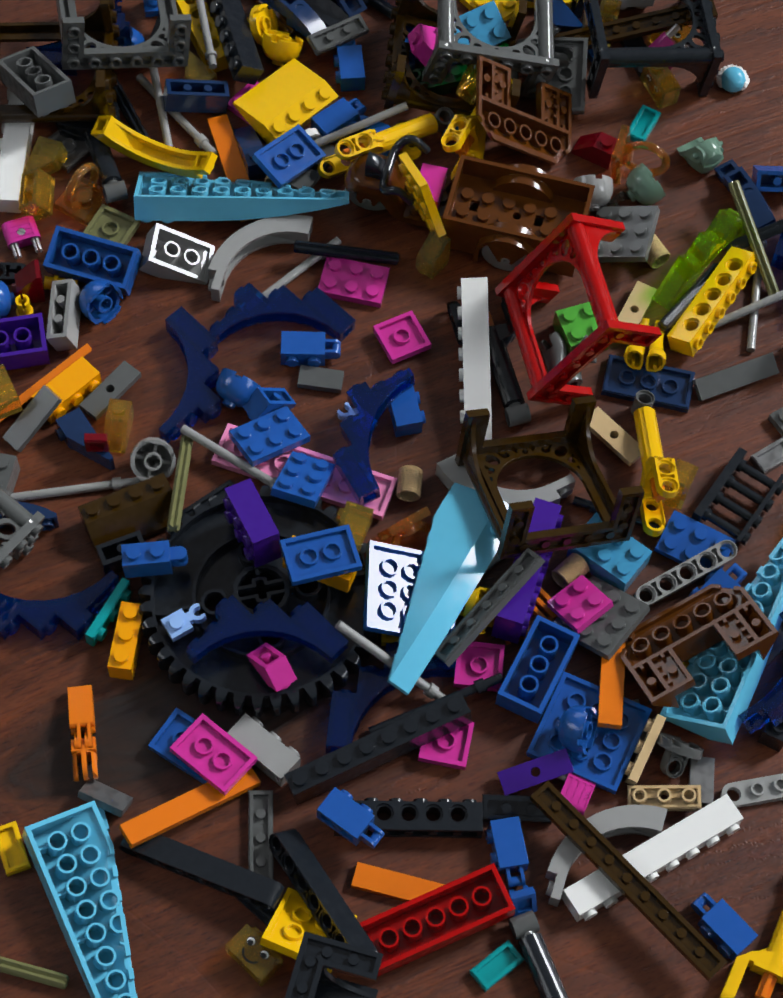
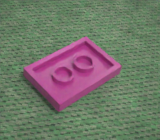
(354, 281)
(213, 754)

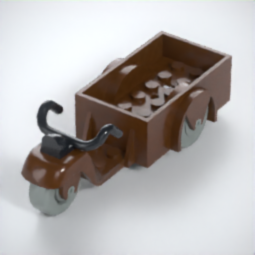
(506, 198)

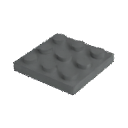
(635, 240)
(614, 626)

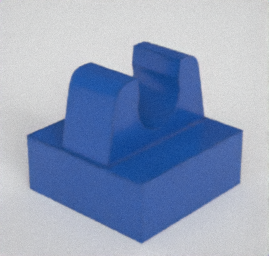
(523, 900)

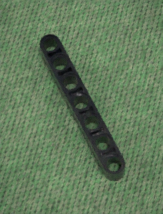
(208, 870)
(317, 889)

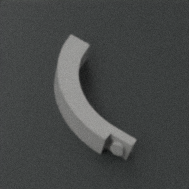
(252, 238)
(450, 473)
(611, 822)

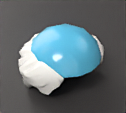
(732, 78)

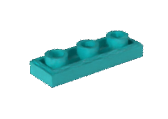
(108, 613)

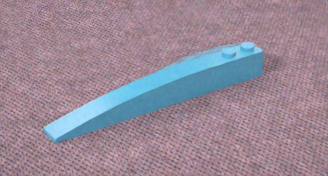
(181, 198)
(450, 569)
(722, 682)
(83, 889)

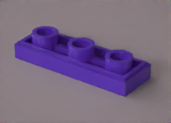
(521, 776)

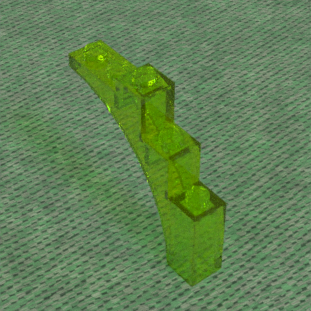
(703, 250)

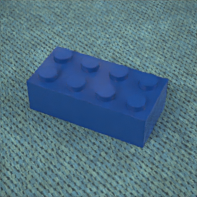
(92, 258)
(537, 669)

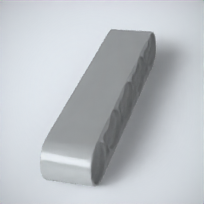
(693, 565)

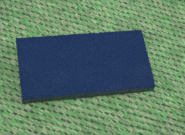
(669, 385)

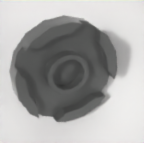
(677, 751)

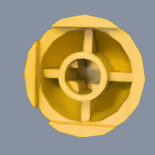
(281, 47)

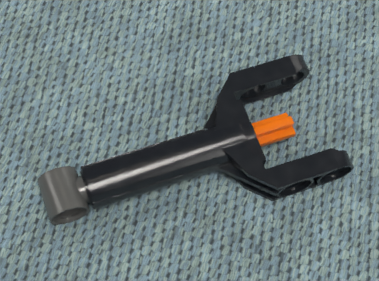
(109, 176)
(500, 336)
(537, 955)

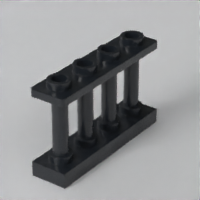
(727, 480)

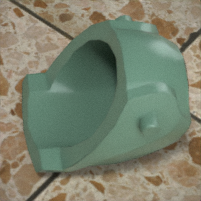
(702, 154)

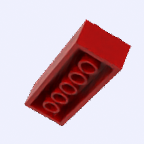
(439, 918)

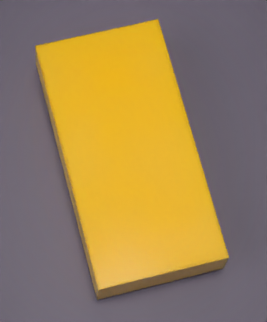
(12, 849)

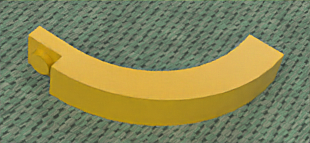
(150, 152)

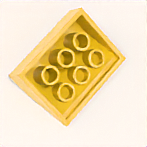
(285, 100)

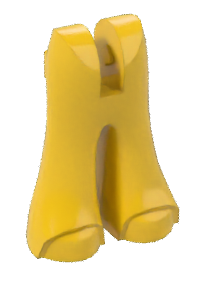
(656, 356)

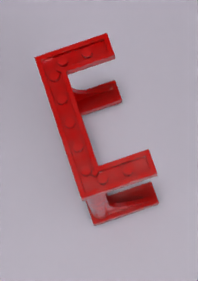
(523, 290)

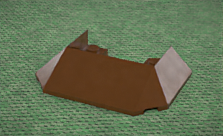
(541, 136)
(689, 627)

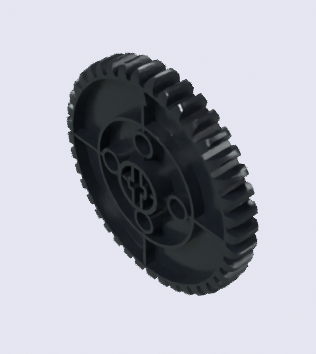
(220, 570)

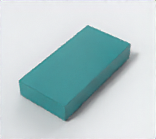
(643, 123)
(496, 966)

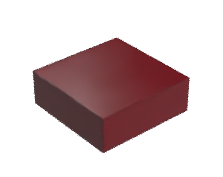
(96, 442)

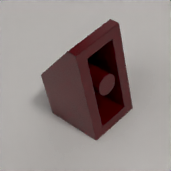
(596, 148)
(30, 282)

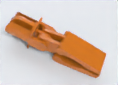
(82, 723)

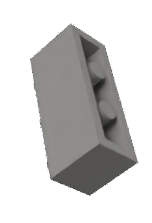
(64, 315)
(271, 753)

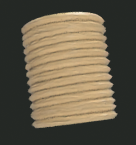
(658, 253)
(409, 483)
(569, 570)

